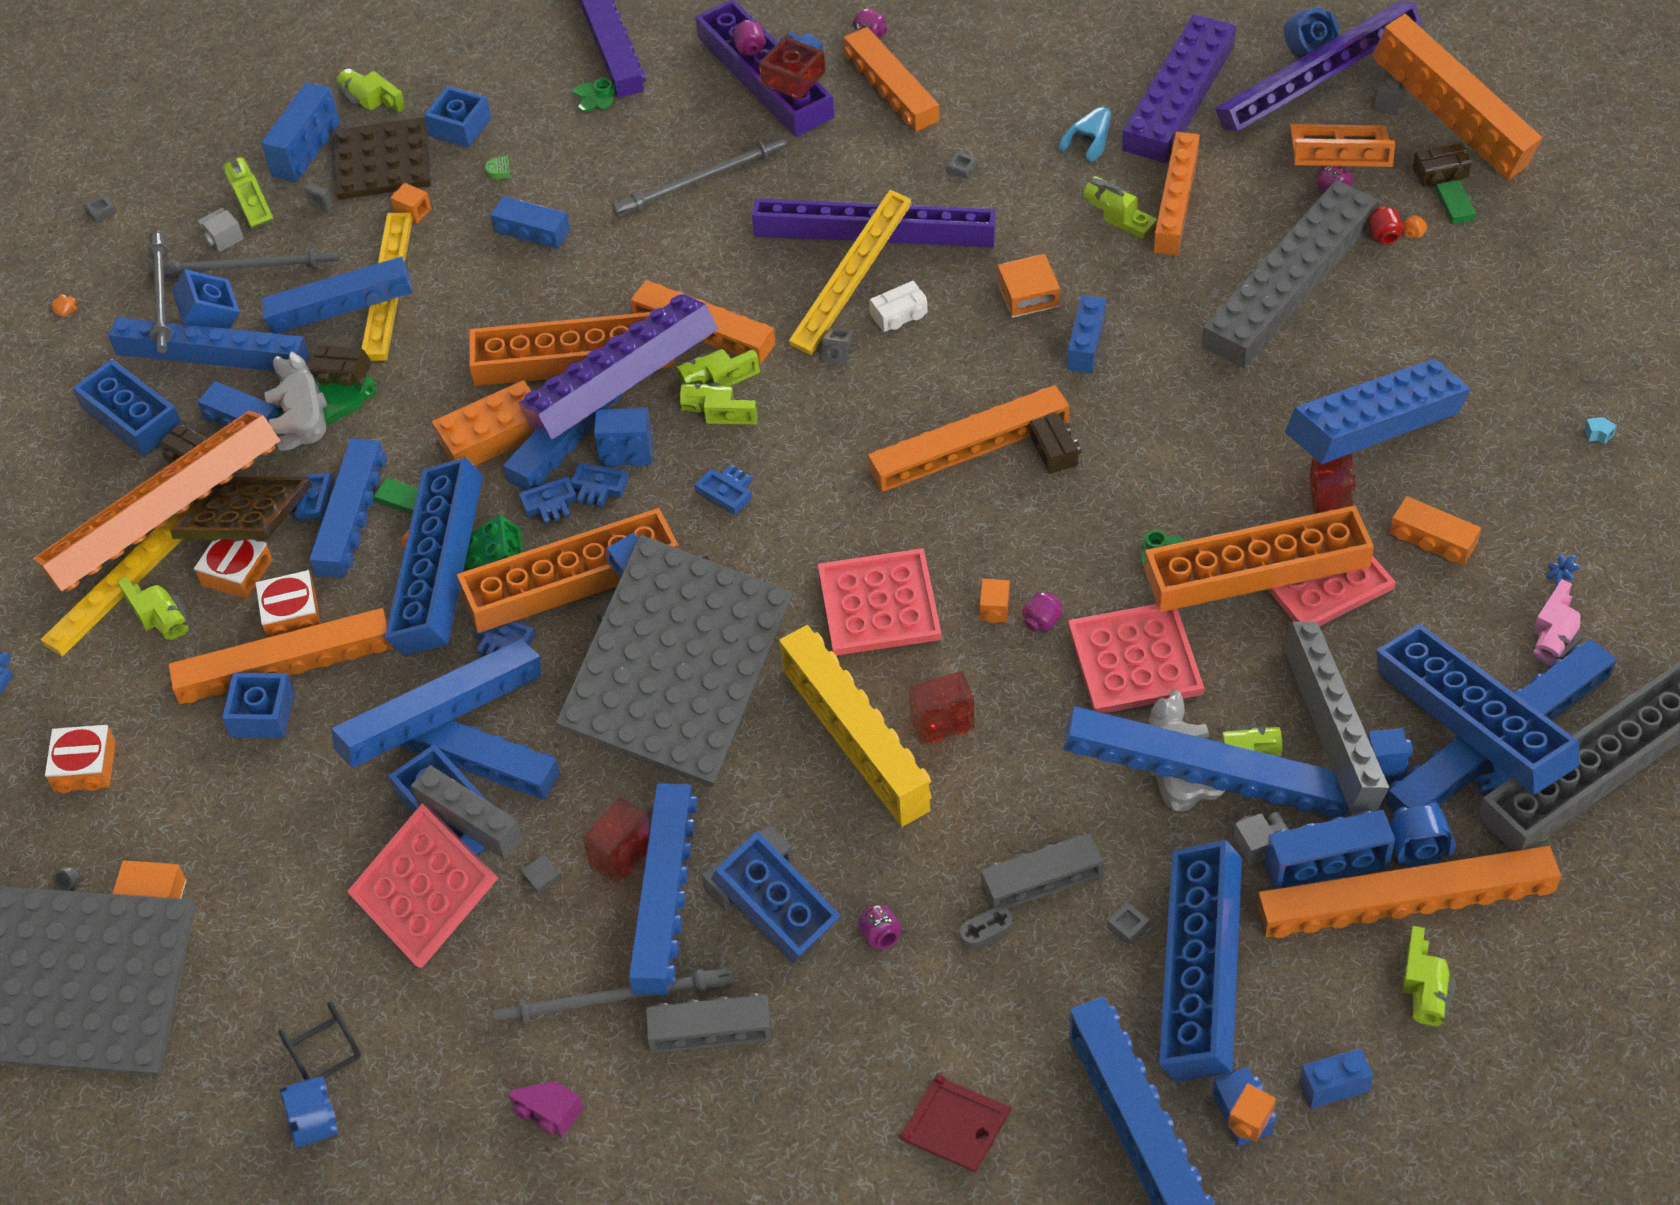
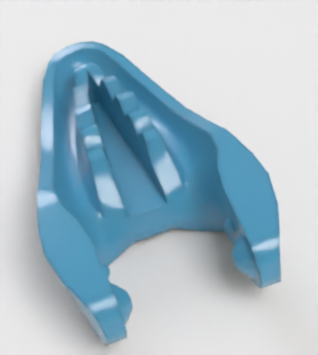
(1094, 125)

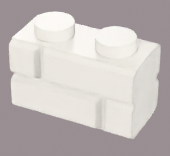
(898, 306)

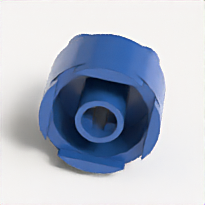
(1310, 30)
(1421, 835)
(308, 1111)

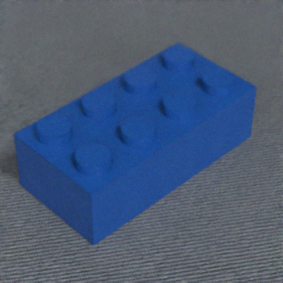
(300, 132)
(127, 407)
(407, 774)
(1329, 850)
(775, 897)

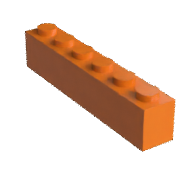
(891, 79)
(1176, 193)
(734, 333)

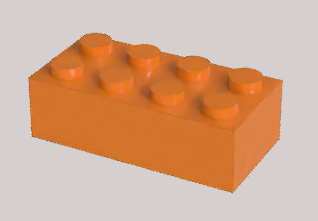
(485, 426)

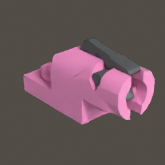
(1557, 626)

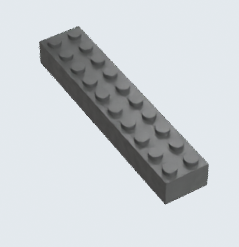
(1288, 274)
(1609, 755)

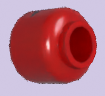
(1385, 225)

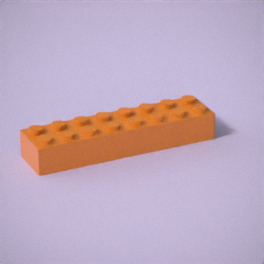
(1456, 97)
(541, 348)
(1258, 558)
(552, 573)

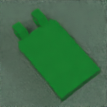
(343, 399)

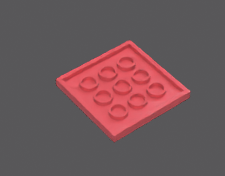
(1333, 595)
(879, 602)
(1134, 657)
(422, 885)

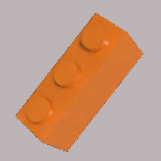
(1435, 530)

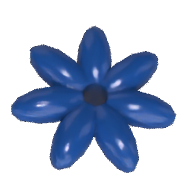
(1562, 569)

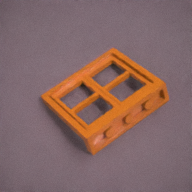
(1340, 150)

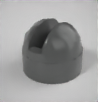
(66, 878)

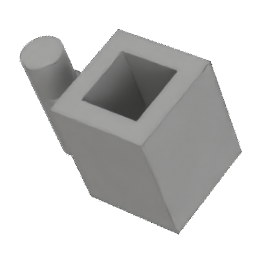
(220, 229)
(1253, 833)

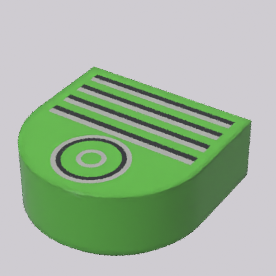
(498, 168)

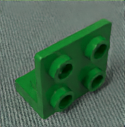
(493, 542)

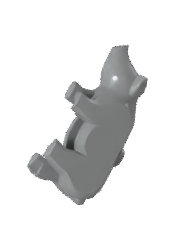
(301, 402)
(1177, 792)

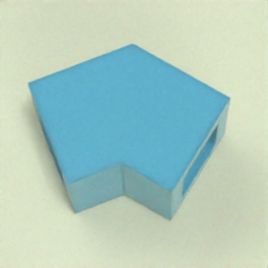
(1599, 429)

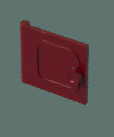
(949, 1122)

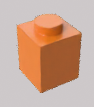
(411, 200)
(994, 600)
(1251, 1113)

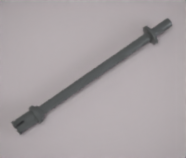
(637, 201)
(174, 268)
(160, 332)
(700, 981)

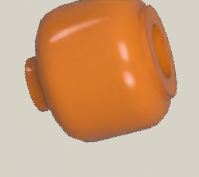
(1414, 226)
(64, 306)

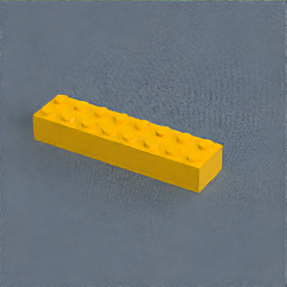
(855, 725)

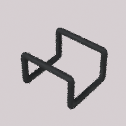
(336, 1018)

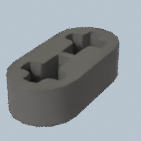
(985, 927)

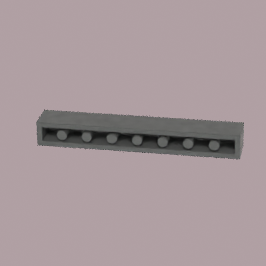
(1335, 717)

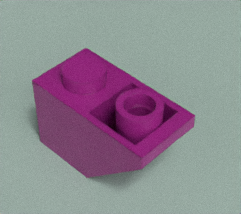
(547, 1104)

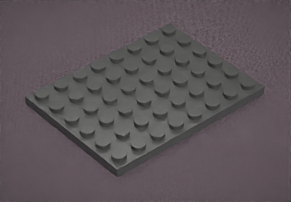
(675, 660)
(89, 978)

